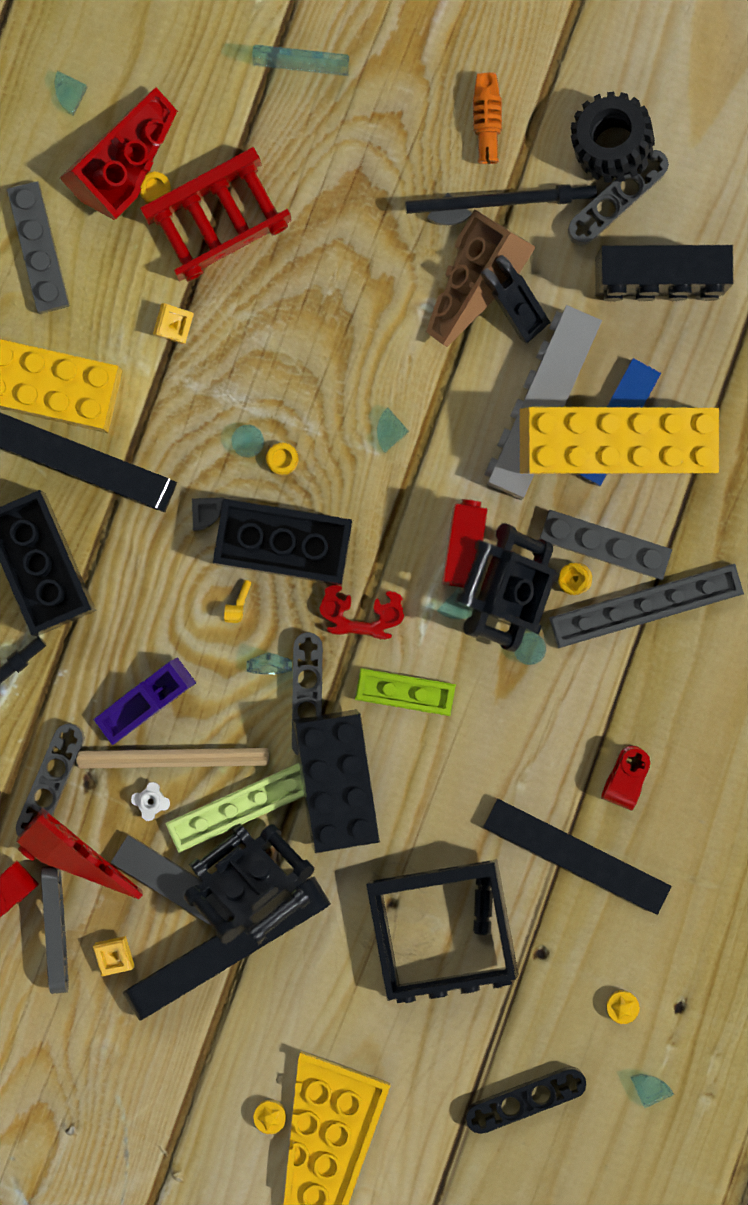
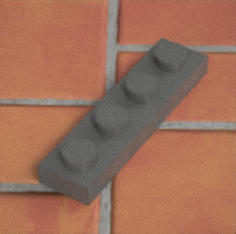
(38, 247)
(606, 545)

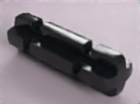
(483, 907)

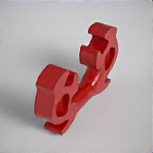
(389, 614)

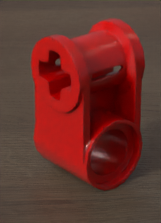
(625, 784)
(14, 886)

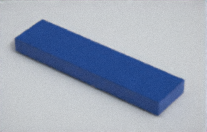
(631, 392)

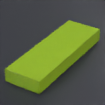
(405, 692)

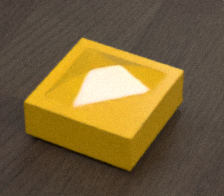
(173, 323)
(113, 956)

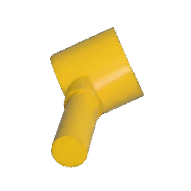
(234, 613)

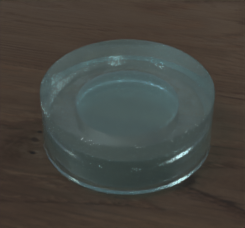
(247, 441)
(531, 649)

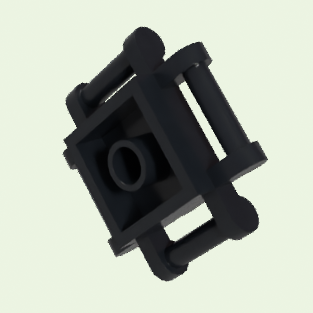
(512, 588)
(249, 884)

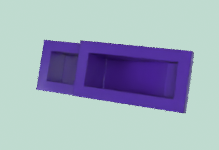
(145, 700)

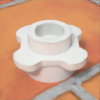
(141, 800)

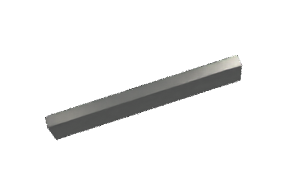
(646, 605)

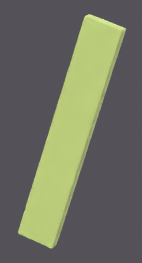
(236, 808)

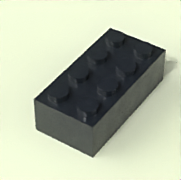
(663, 271)
(282, 542)
(41, 565)
(336, 781)

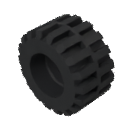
(605, 114)

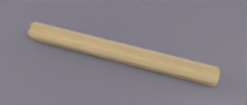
(173, 758)

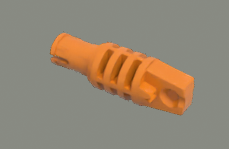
(487, 116)

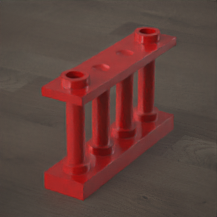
(217, 182)

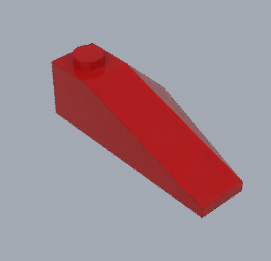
(116, 165)
(61, 848)

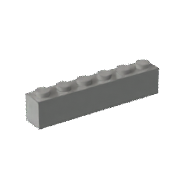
(547, 388)

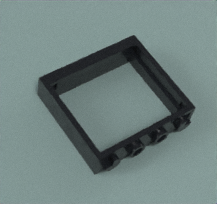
(440, 986)

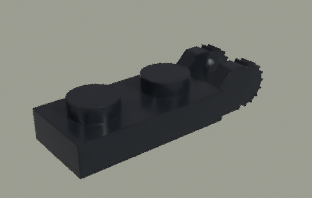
(516, 301)

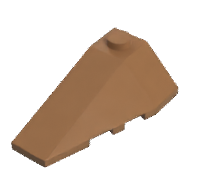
(466, 290)

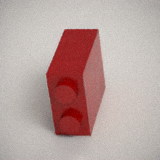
(466, 528)

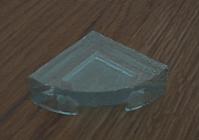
(69, 92)
(389, 430)
(454, 610)
(269, 664)
(650, 1089)

